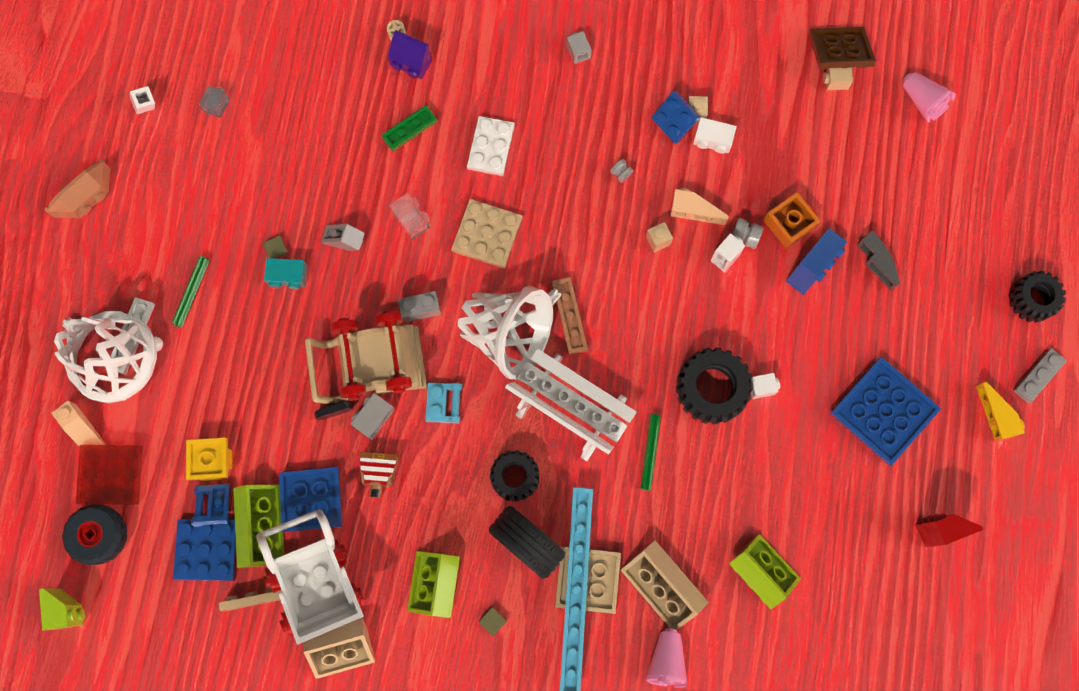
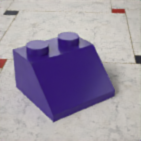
(409, 55)

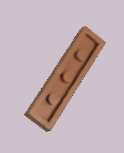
(570, 316)

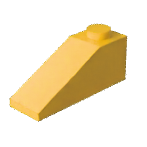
(1000, 415)

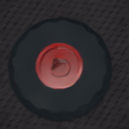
(94, 534)

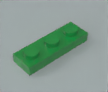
(409, 128)

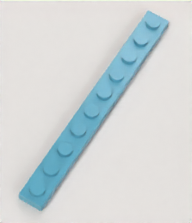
(576, 590)

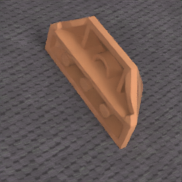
(81, 193)

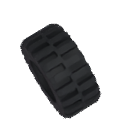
(732, 368)

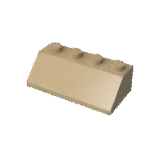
(664, 586)

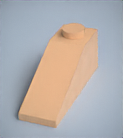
(693, 207)
(77, 425)

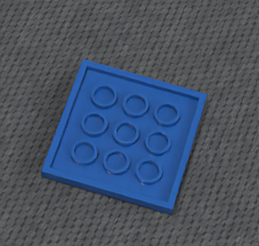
(885, 411)

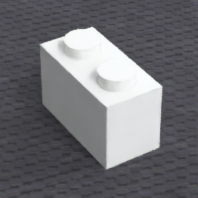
(714, 135)
(728, 252)

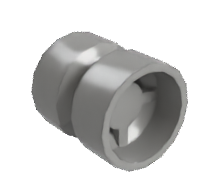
(748, 233)

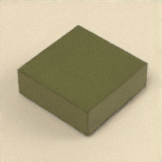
(275, 247)
(492, 621)

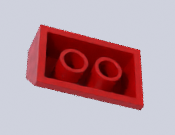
(945, 529)

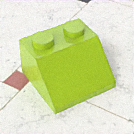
(59, 609)

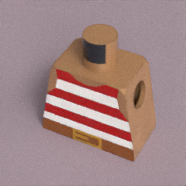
(378, 471)

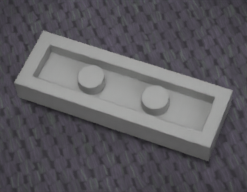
(1040, 375)

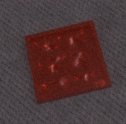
(109, 474)

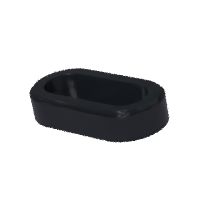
(333, 410)

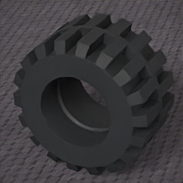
(1047, 286)
(514, 458)

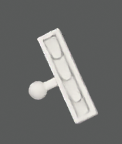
(141, 310)

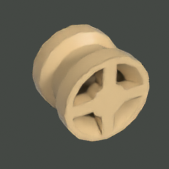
(395, 25)

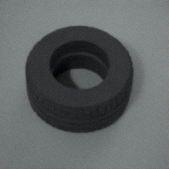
(527, 542)

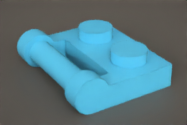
(437, 402)

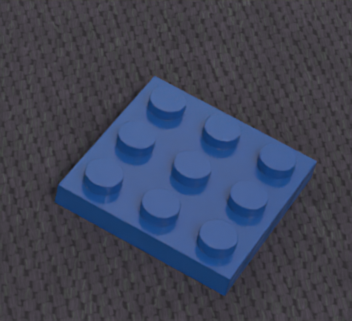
(309, 491)
(205, 551)

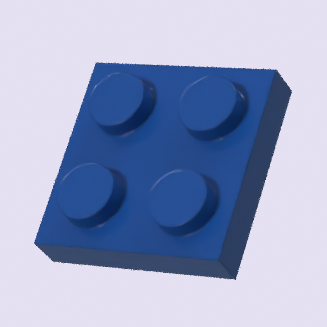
(675, 117)

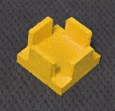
(208, 459)

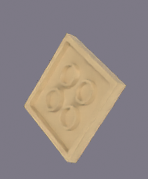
(487, 233)
(601, 581)

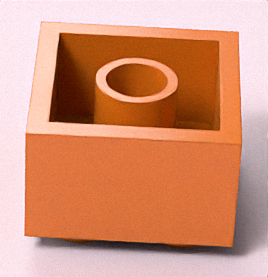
(791, 220)

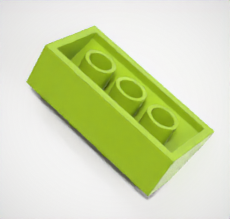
(256, 511)

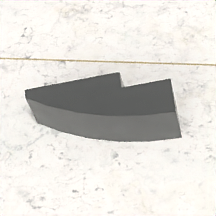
(880, 260)

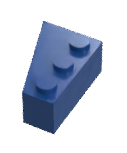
(816, 261)

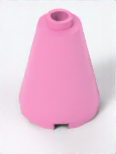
(928, 95)
(668, 661)

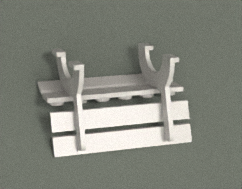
(572, 402)

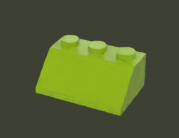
(765, 571)
(433, 584)

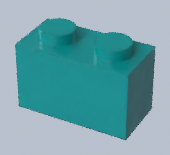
(285, 273)

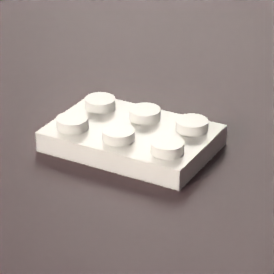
(490, 146)

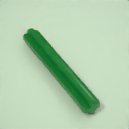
(190, 291)
(650, 452)

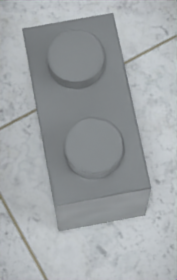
(419, 306)
(372, 416)

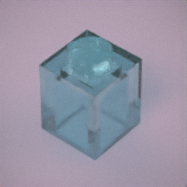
(214, 101)

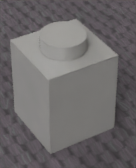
(578, 47)

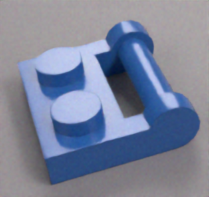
(217, 504)

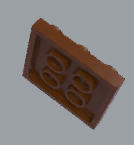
(841, 47)

